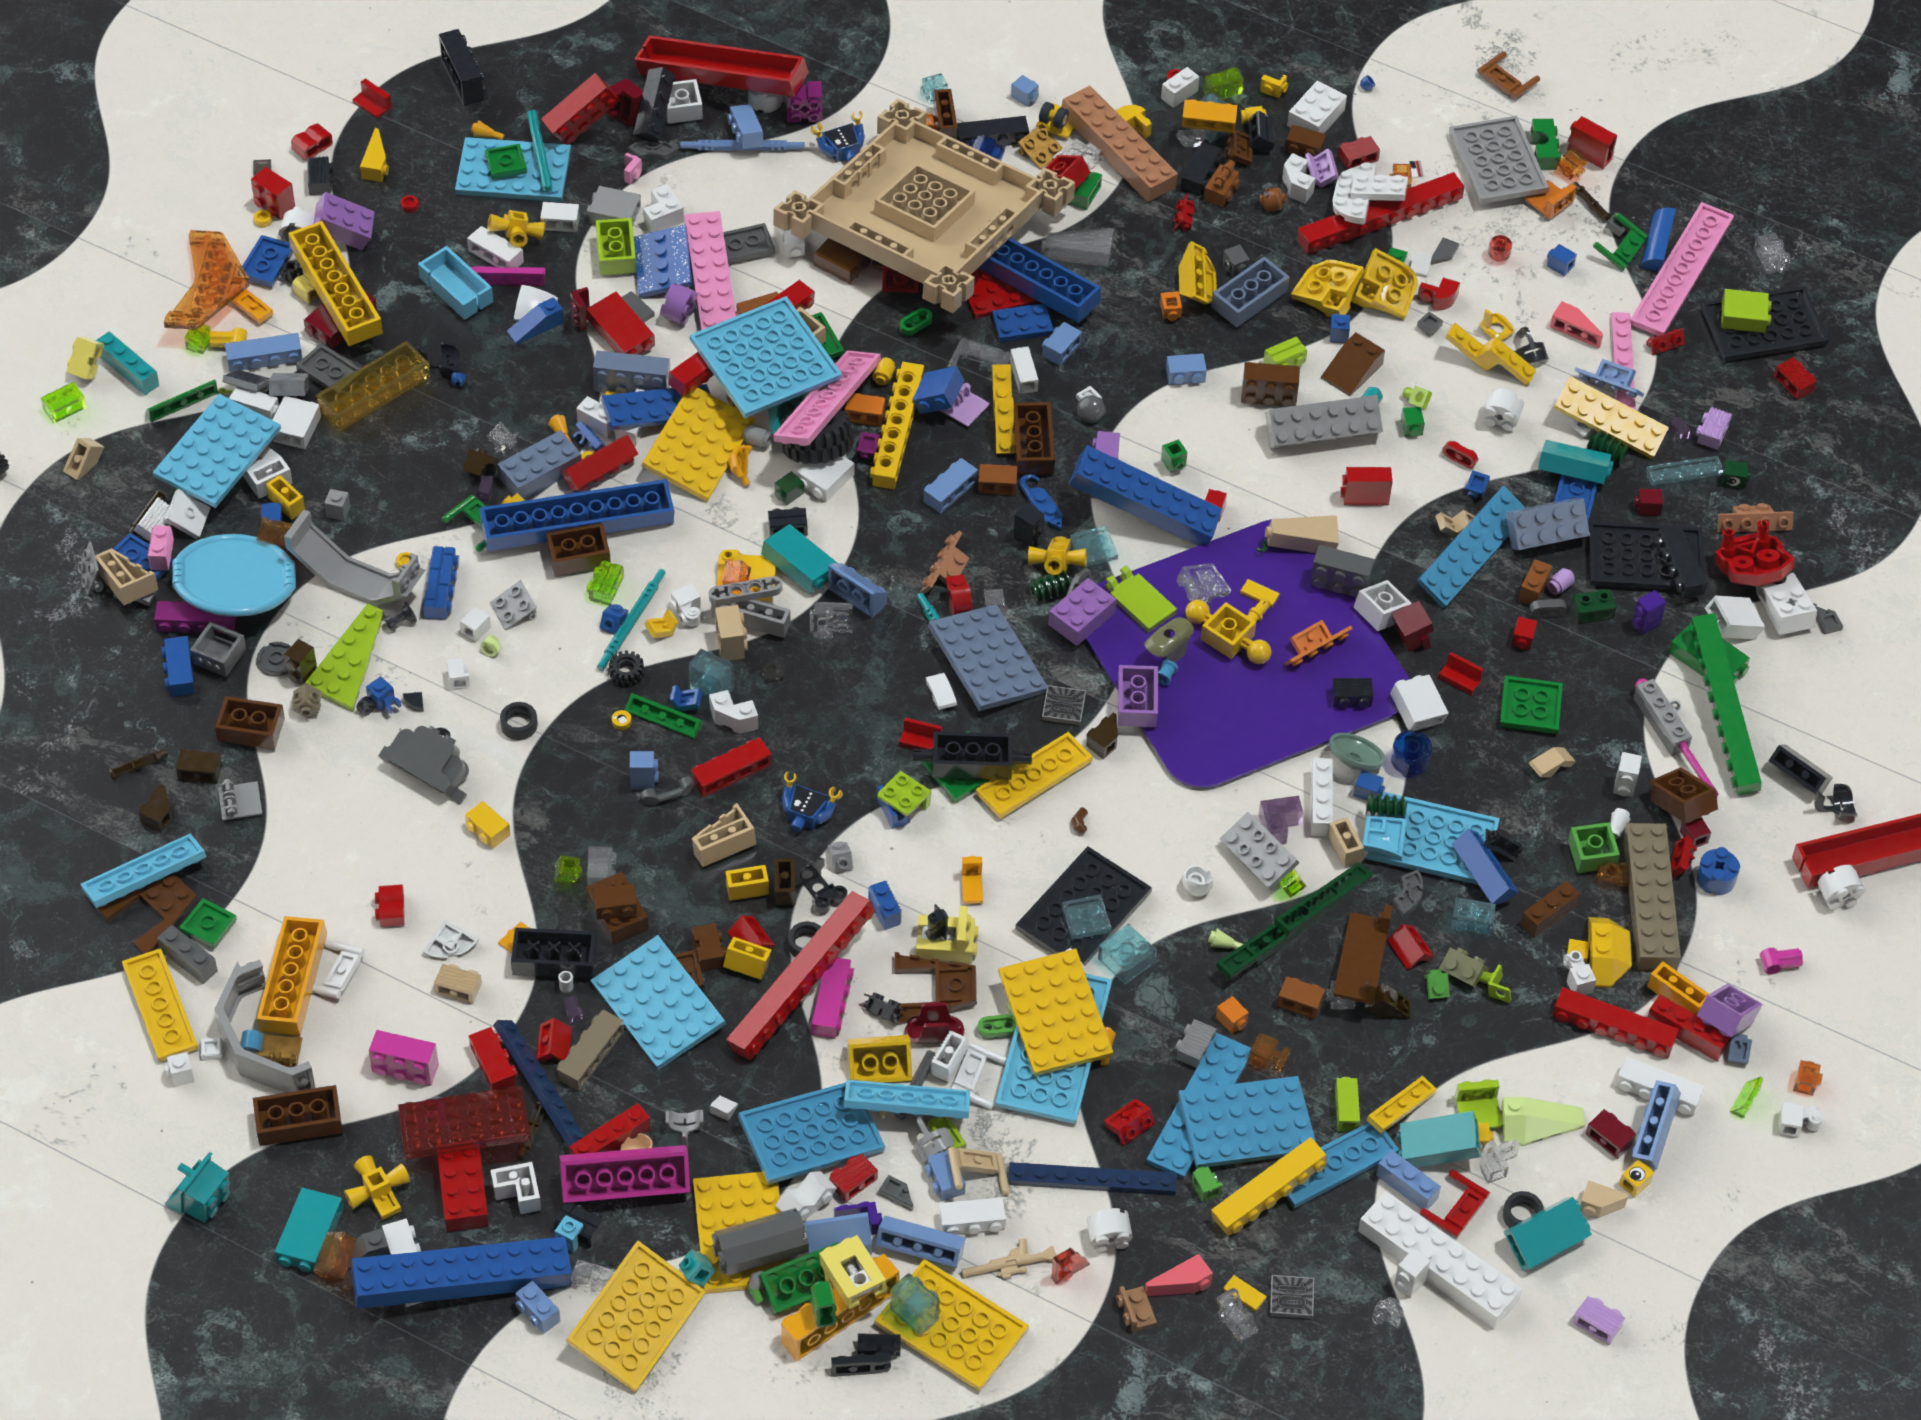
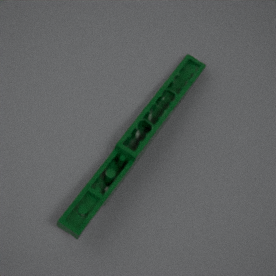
(1294, 921)

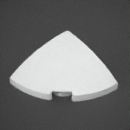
(528, 299)
(450, 941)

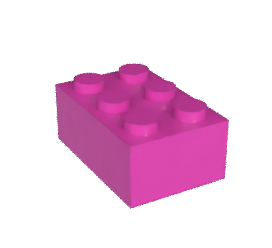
(403, 1057)

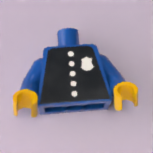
(841, 142)
(807, 806)

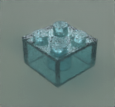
(710, 673)
(1126, 953)
(915, 1303)

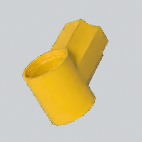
(219, 338)

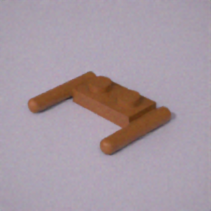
(1503, 79)

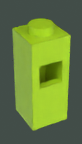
(1347, 1104)

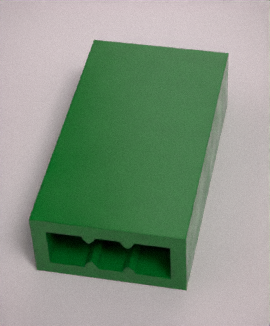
(1683, 649)

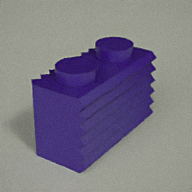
(1648, 612)

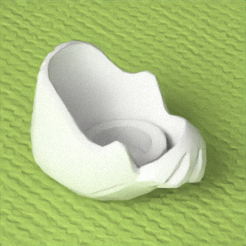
(1197, 880)

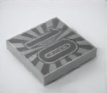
(246, 380)
(1064, 705)
(1292, 1296)

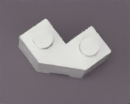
(1298, 183)
(739, 717)
(810, 1196)

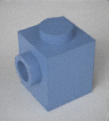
(1024, 90)

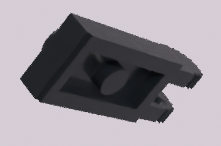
(860, 1364)

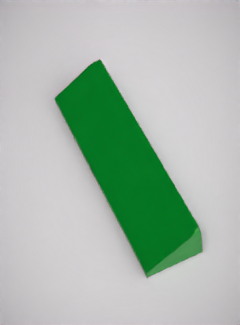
(182, 401)
(664, 715)

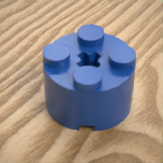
(1718, 871)

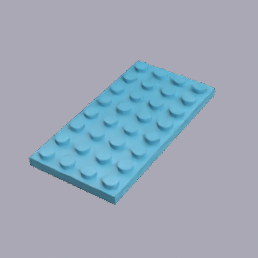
(1052, 1094)

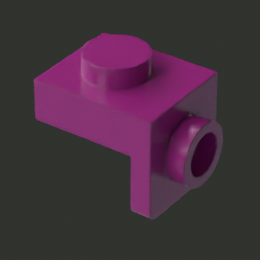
(867, 445)

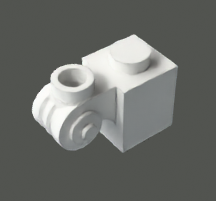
(687, 604)
(1580, 974)
(1794, 1116)

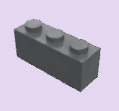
(187, 954)

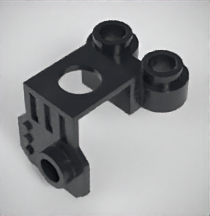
(812, 875)

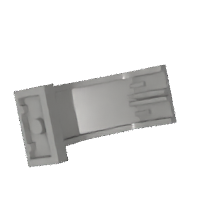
(344, 572)
(243, 982)

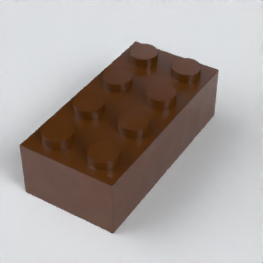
(1034, 438)
(297, 1115)

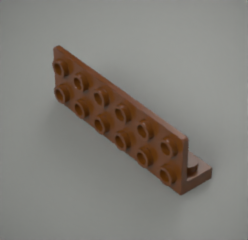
(1362, 956)

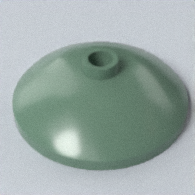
(1356, 751)

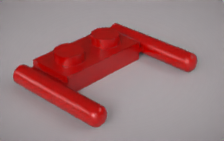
(1463, 1210)

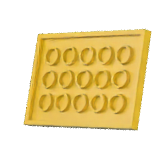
(697, 443)
(1055, 1012)
(726, 1203)
(635, 1316)
(970, 1333)

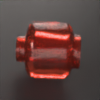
(1500, 248)

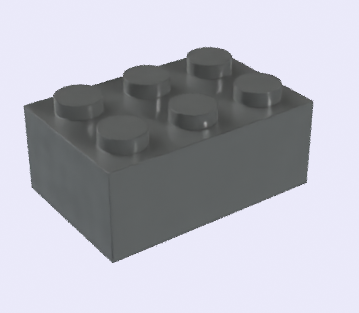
(1341, 571)

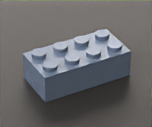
(1250, 291)
(628, 372)
(538, 465)
(1547, 523)

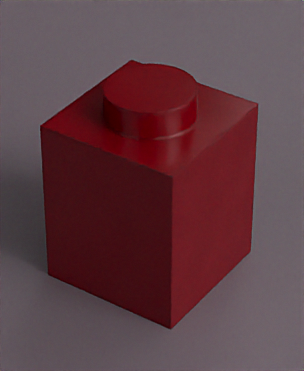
(1649, 502)
(1697, 831)

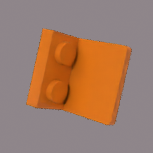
(1553, 201)

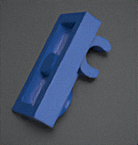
(588, 435)

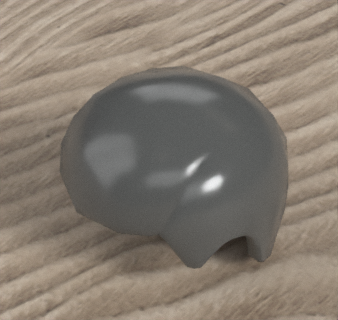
(1091, 409)

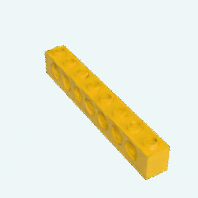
(897, 427)

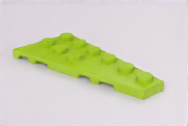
(347, 662)

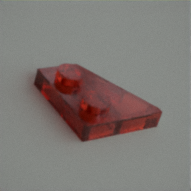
(1067, 1264)

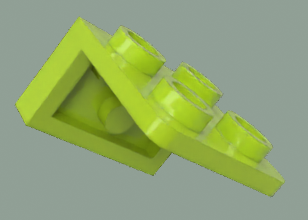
(905, 794)
(1481, 1099)

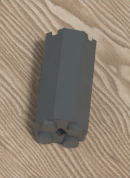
(760, 1242)

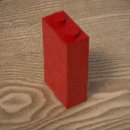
(620, 325)

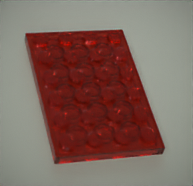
(464, 1122)

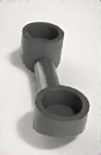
(651, 798)

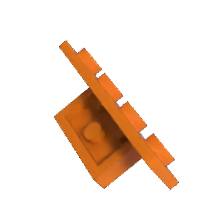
(1311, 639)

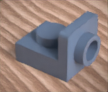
(1739, 1049)

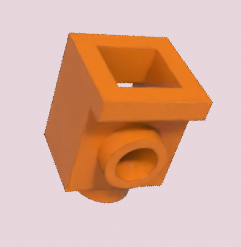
(1173, 309)

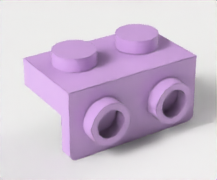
(1322, 168)

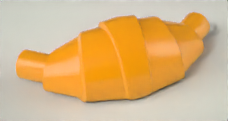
(739, 463)

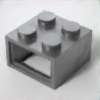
(215, 652)

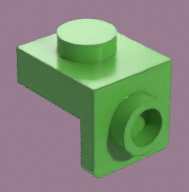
(1437, 984)

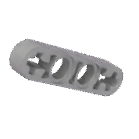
(746, 593)

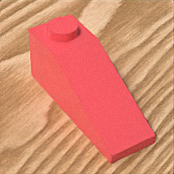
(1575, 324)
(1182, 1279)

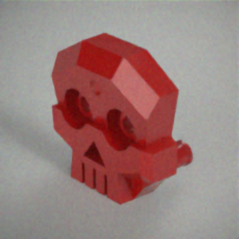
(1753, 557)

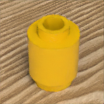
(1248, 112)
(884, 371)

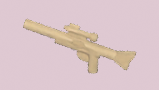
(1009, 1264)

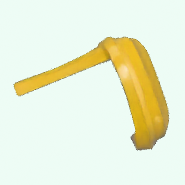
(1496, 318)

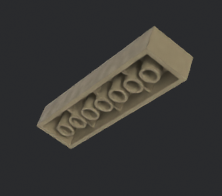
(1651, 896)

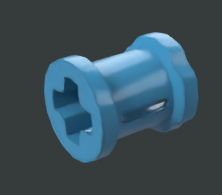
(1167, 670)

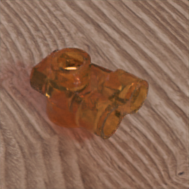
(1617, 873)

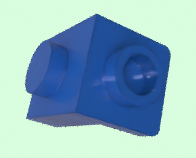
(1477, 484)
(612, 617)
(685, 699)

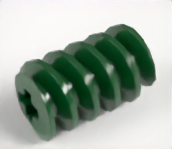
(1607, 446)
(1049, 584)
(1386, 806)

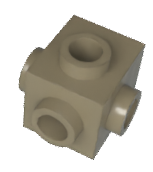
(306, 700)

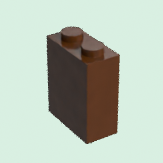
(840, 260)

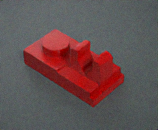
(1682, 855)

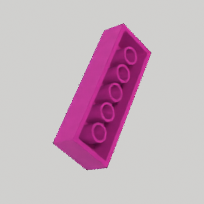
(624, 1173)

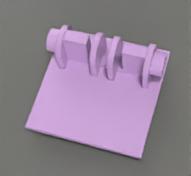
(966, 406)

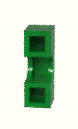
(1544, 136)

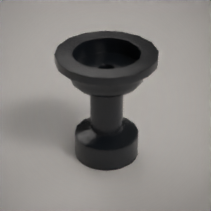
(407, 613)

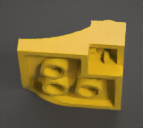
(1386, 285)
(1329, 286)
(759, 566)

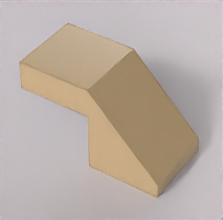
(1454, 525)
(1551, 760)

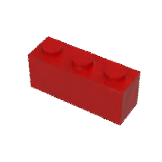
(492, 1059)

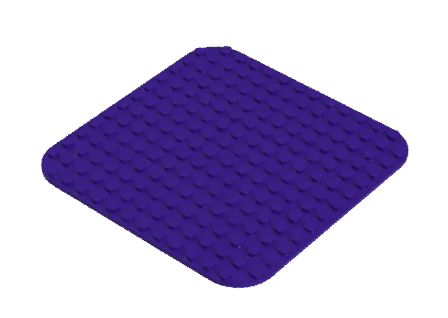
(1238, 715)

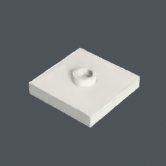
(187, 514)

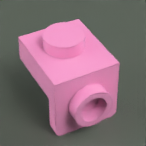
(633, 168)

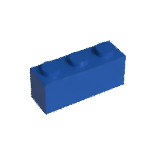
(178, 666)

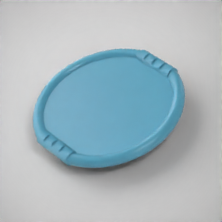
(233, 575)

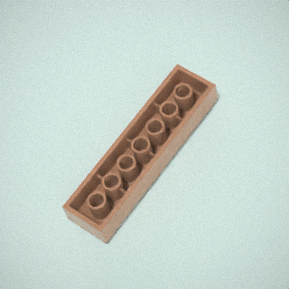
(1120, 144)

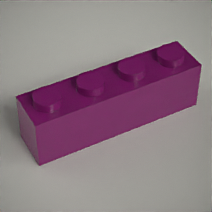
(187, 618)

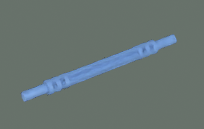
(732, 145)

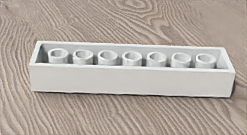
(1452, 1266)

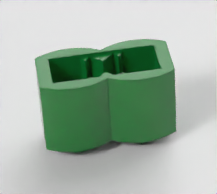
(823, 1304)

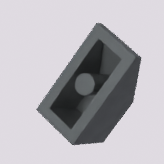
(369, 1245)

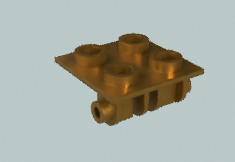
(1039, 146)
(281, 1049)

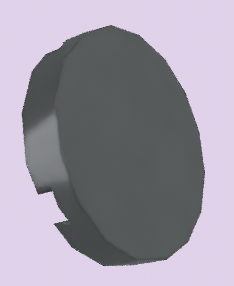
(272, 659)

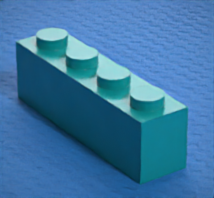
(128, 364)

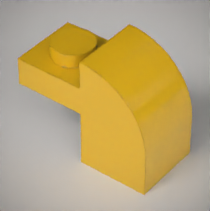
(1135, 117)

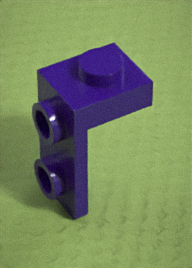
(874, 1218)

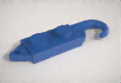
(1042, 501)

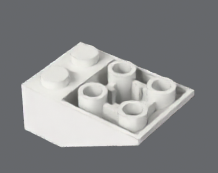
(265, 470)

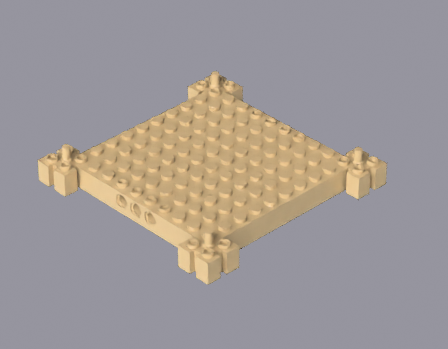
(924, 204)

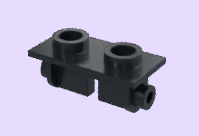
(1501, 844)
(937, 924)
(890, 1009)
(873, 1343)

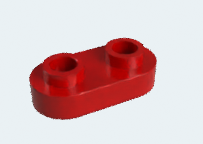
(1460, 454)

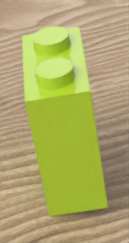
(1745, 310)

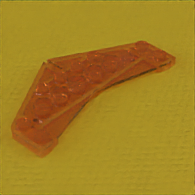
(216, 281)

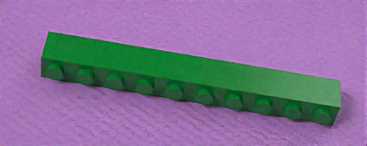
(1726, 704)

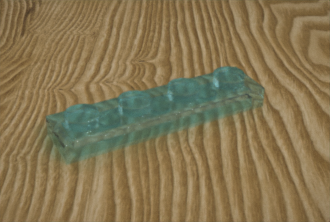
(1684, 470)

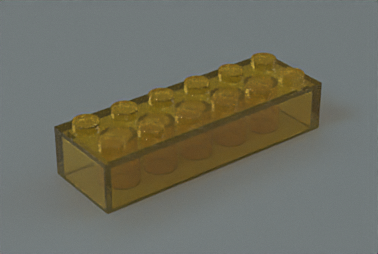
(373, 386)

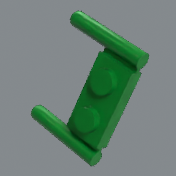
(1628, 246)
(471, 509)

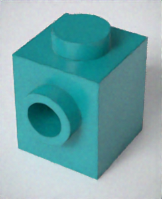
(697, 1268)

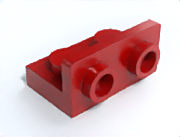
(1130, 1121)

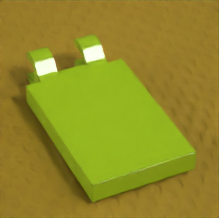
(1140, 599)

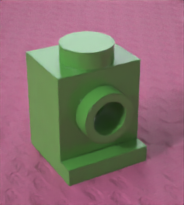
(1206, 1184)

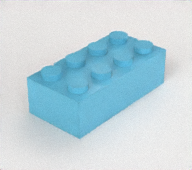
(455, 282)

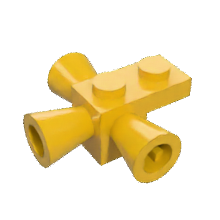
(516, 227)
(1057, 556)
(377, 1187)

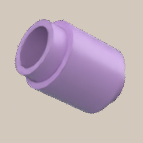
(1560, 581)

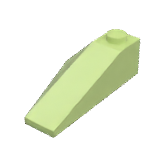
(1537, 1119)

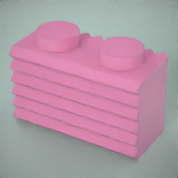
(160, 547)

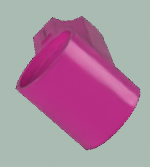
(1775, 961)

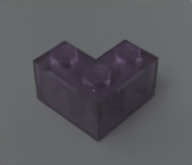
(1280, 814)

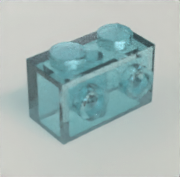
(1473, 916)

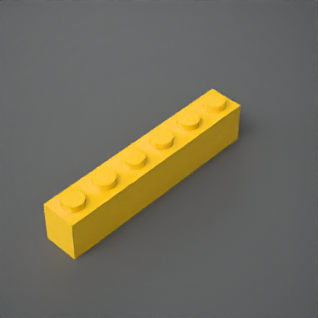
(1269, 1187)

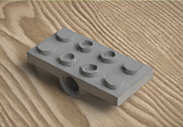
(1259, 850)

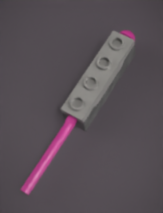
(1666, 723)

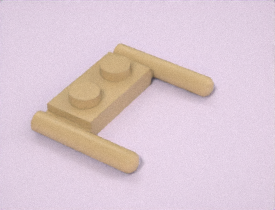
(979, 1162)

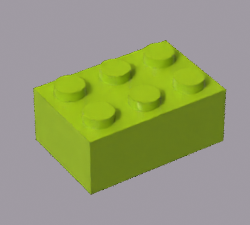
(616, 246)

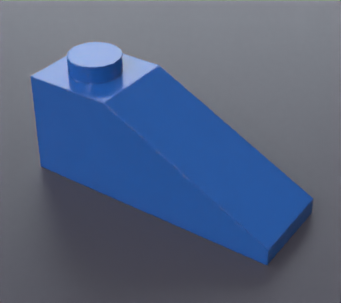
(537, 321)

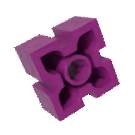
(806, 103)

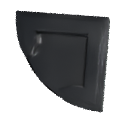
(414, 700)

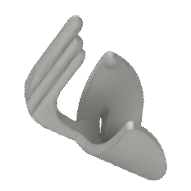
(694, 1118)
(940, 1144)

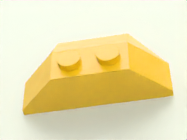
(1197, 275)
(1608, 951)

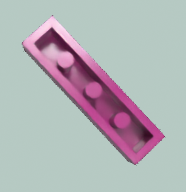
(831, 999)

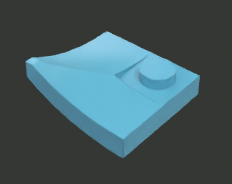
(1385, 836)

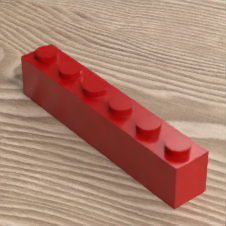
(1615, 1023)

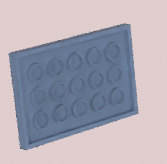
(988, 657)

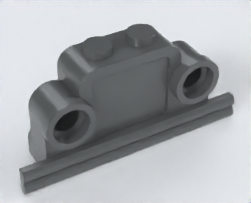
(429, 759)

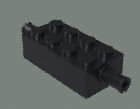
(972, 755)

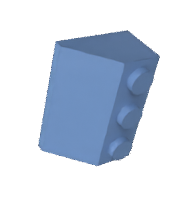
(856, 589)
(836, 1229)

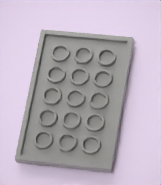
(1498, 159)

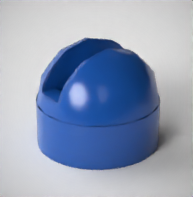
(1367, 83)
(458, 377)

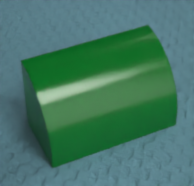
(1087, 191)

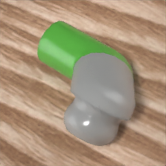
(754, 1287)

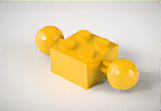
(1228, 631)

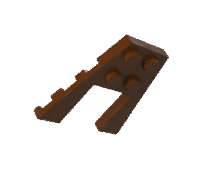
(166, 897)
(953, 983)

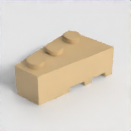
(124, 577)
(724, 838)

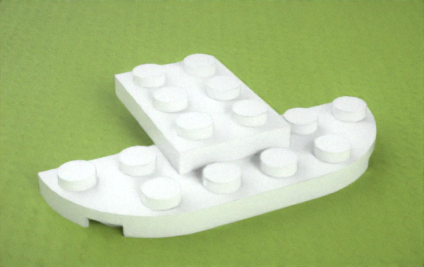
(1359, 186)

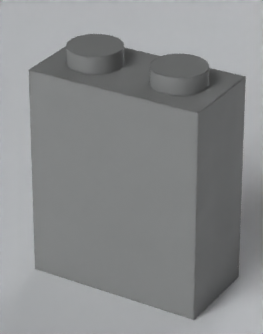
(613, 204)

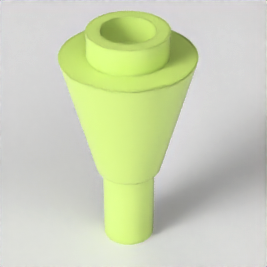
(1221, 940)

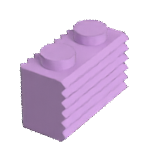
(1714, 428)
(1599, 1319)

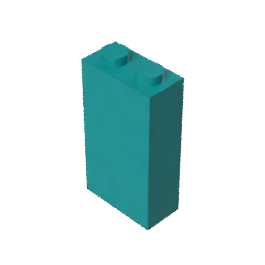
(1575, 461)
(798, 558)
(1440, 1139)
(307, 1228)
(1547, 1233)

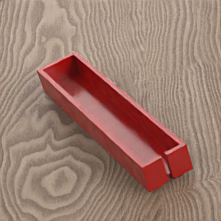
(724, 65)
(1865, 849)

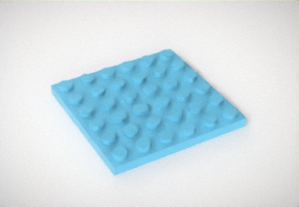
(765, 357)

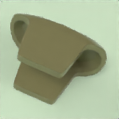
(1171, 648)

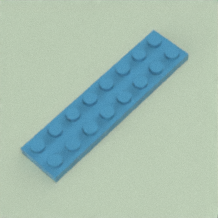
(1469, 549)
(1219, 1066)

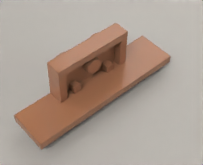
(1745, 518)
(950, 563)

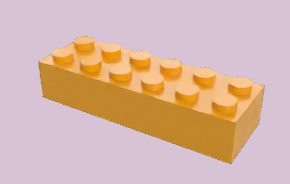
(292, 976)
(800, 1330)

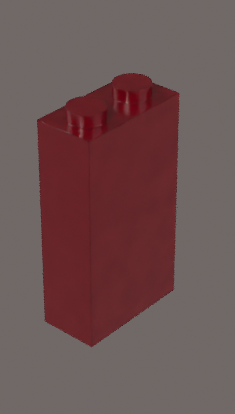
(323, 328)

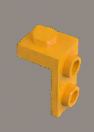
(972, 880)

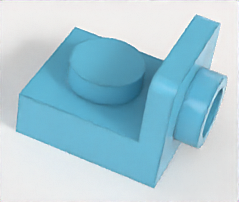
(570, 1229)

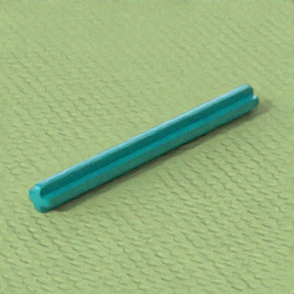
(539, 150)

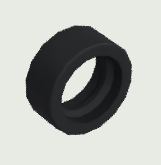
(517, 708)
(801, 928)
(1521, 1197)

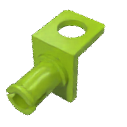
(1417, 396)
(1493, 980)

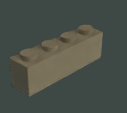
(590, 1050)

